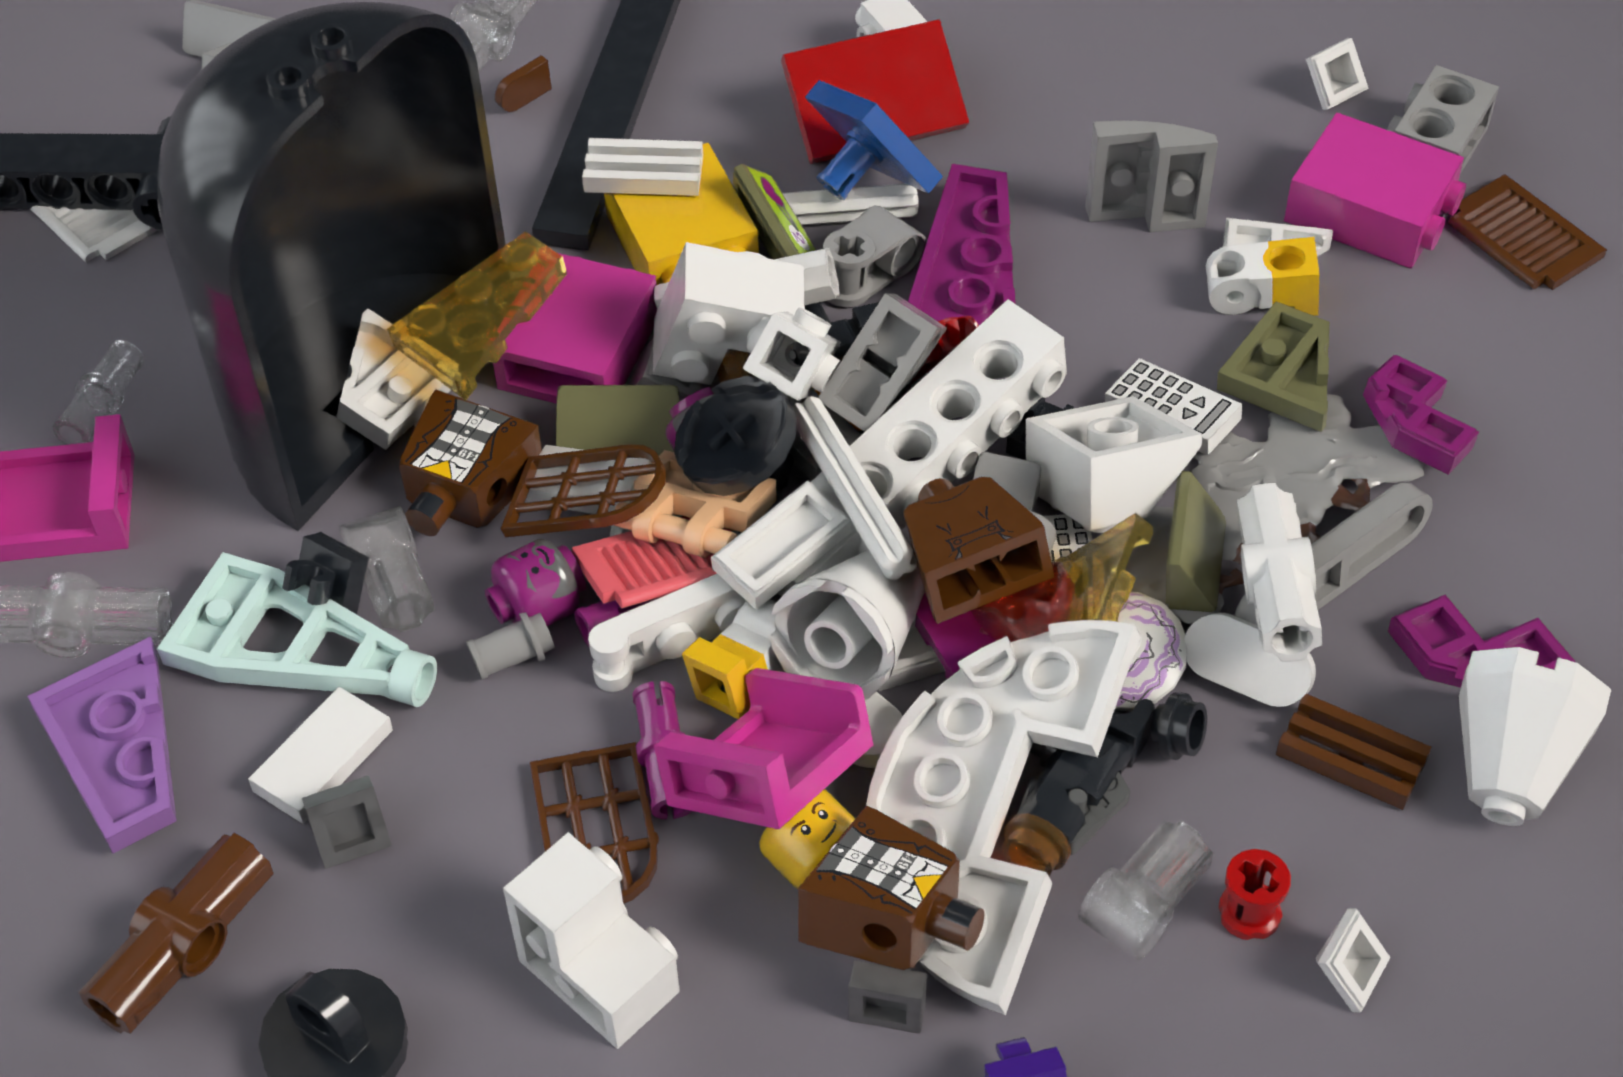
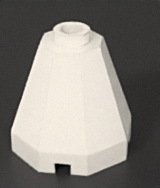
(1524, 729)

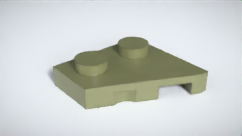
(1283, 366)

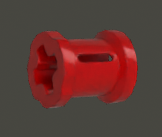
(1246, 887)

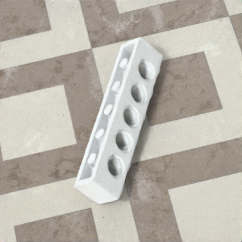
(962, 385)

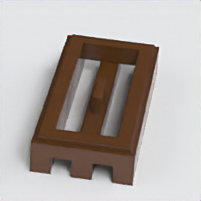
(1357, 743)

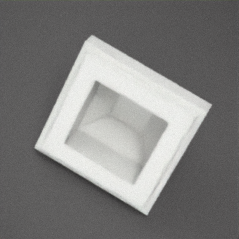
(1337, 73)
(1353, 959)

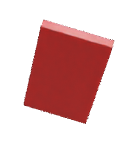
(898, 69)

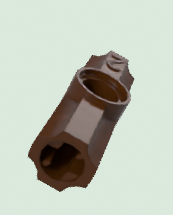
(176, 933)

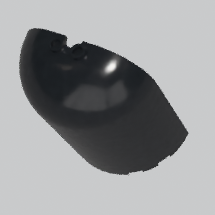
(315, 181)

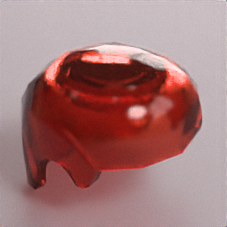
(1029, 610)

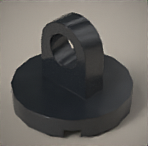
(737, 437)
(334, 1028)

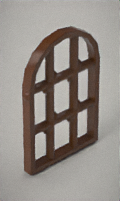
(641, 498)
(609, 802)

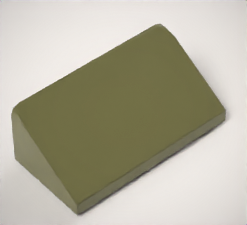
(614, 415)
(1194, 548)

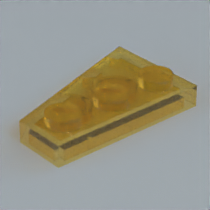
(476, 313)

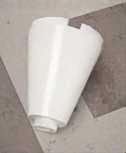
(846, 623)

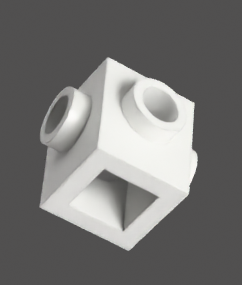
(771, 349)

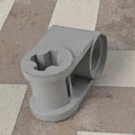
(872, 254)

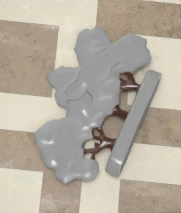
(1312, 469)

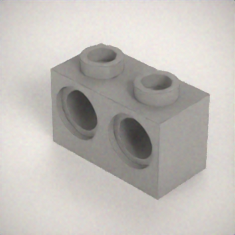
(1448, 112)
(881, 361)

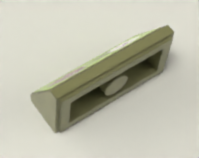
(771, 213)

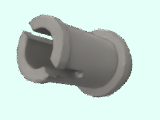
(511, 645)

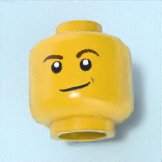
(805, 837)

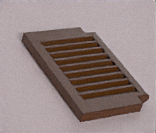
(1525, 234)

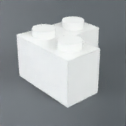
(715, 307)
(585, 945)

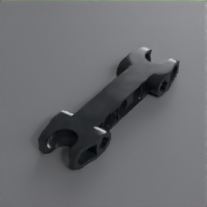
(82, 172)

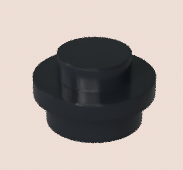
(1179, 726)

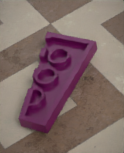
(968, 248)

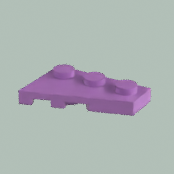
(114, 742)

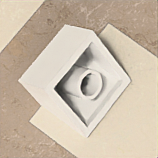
(1108, 459)

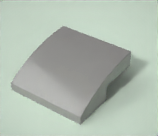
(1150, 174)

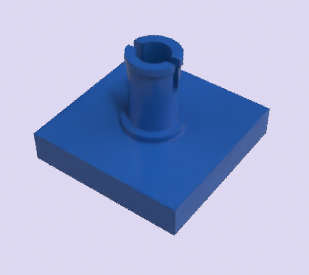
(871, 142)

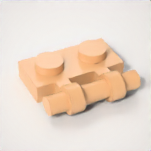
(707, 511)

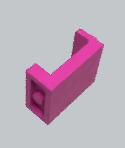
(67, 496)
(774, 756)

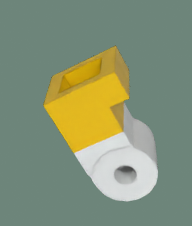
(1264, 273)
(731, 657)

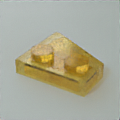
(1100, 571)

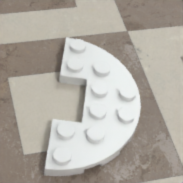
(959, 764)

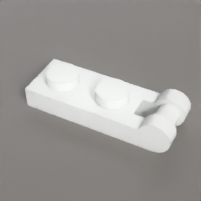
(660, 630)

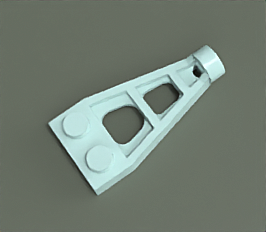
(232, 602)

